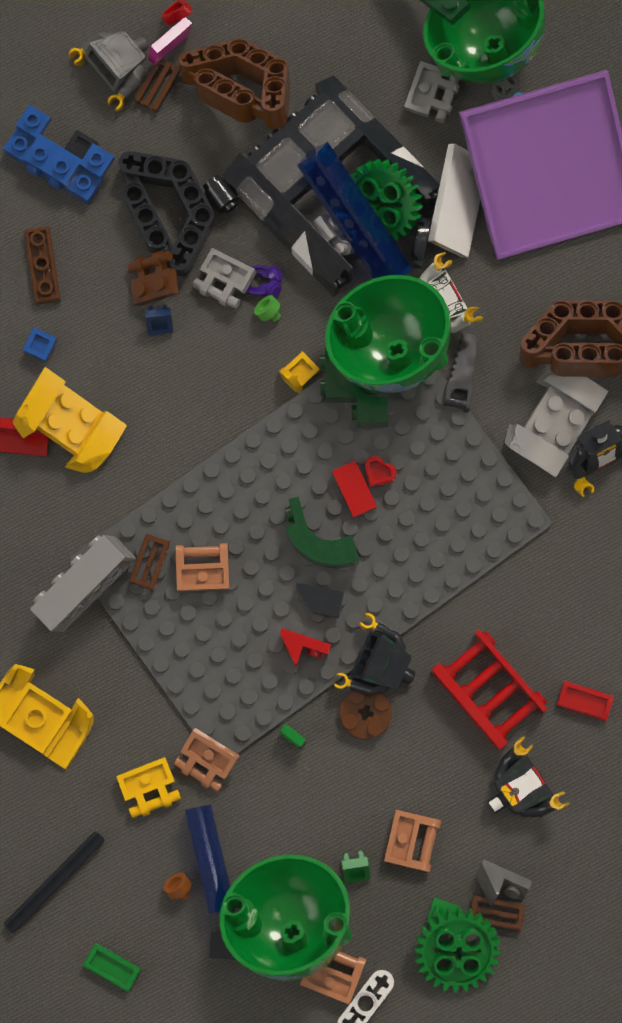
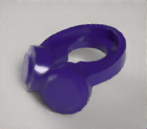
(273, 287)

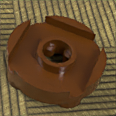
(373, 726)

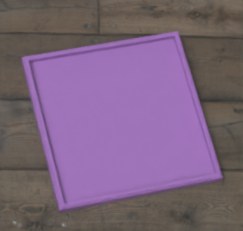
(547, 163)

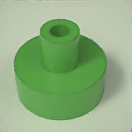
(268, 309)

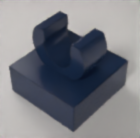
(159, 320)

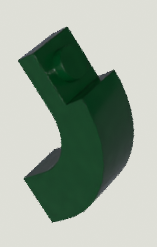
(321, 552)

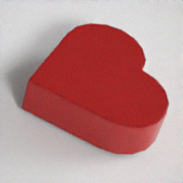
(176, 12)
(378, 472)

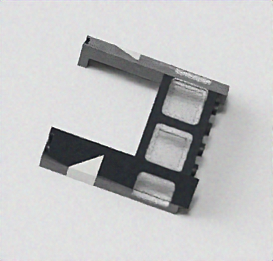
(273, 183)

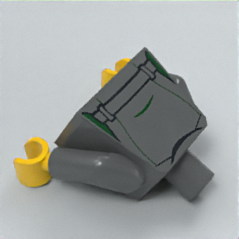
(116, 60)

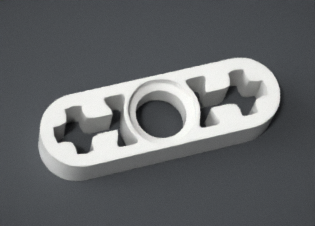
(372, 982)

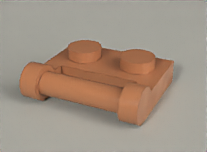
(202, 576)
(403, 840)
(335, 983)

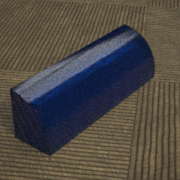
(208, 855)

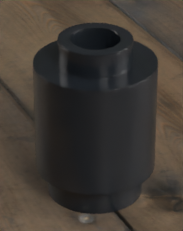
(221, 194)

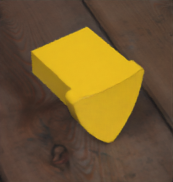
(299, 372)

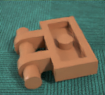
(211, 755)

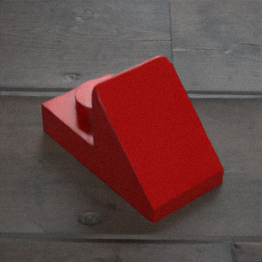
(297, 642)

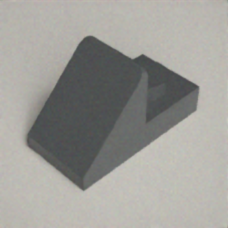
(495, 879)

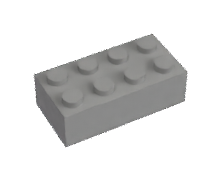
(82, 583)

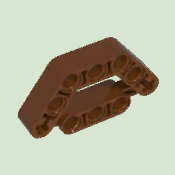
(211, 66)
(575, 322)

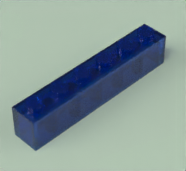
(352, 213)

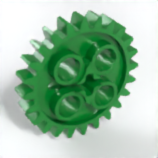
(384, 178)
(459, 927)

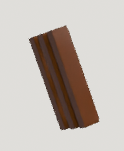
(147, 103)
(142, 583)
(519, 917)

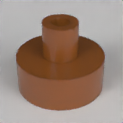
(178, 886)

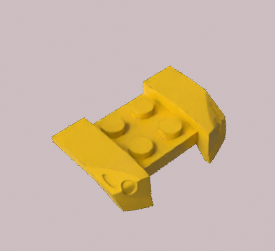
(68, 422)
(41, 718)

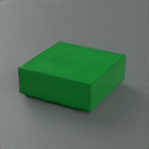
(292, 736)

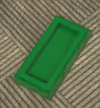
(112, 967)

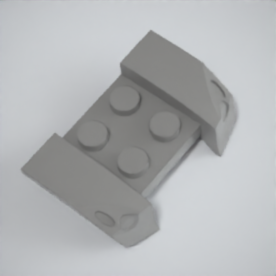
(556, 420)

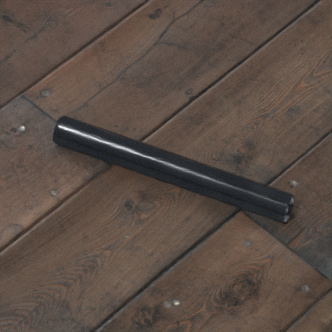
(54, 881)

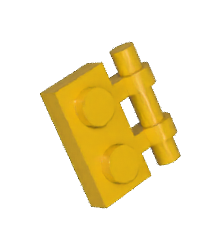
(147, 779)

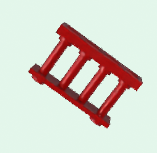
(480, 714)

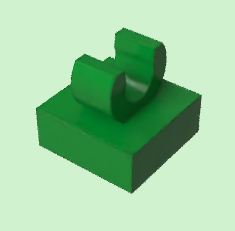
(355, 869)
(441, 906)

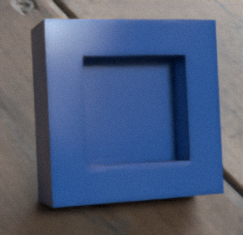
(40, 344)

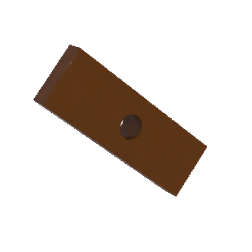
(43, 279)

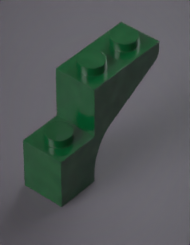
(369, 409)

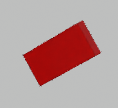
(354, 489)
(585, 701)

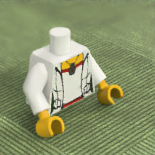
(459, 313)

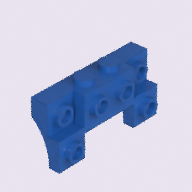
(55, 163)

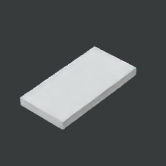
(455, 204)

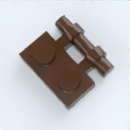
(153, 286)

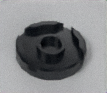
(420, 242)

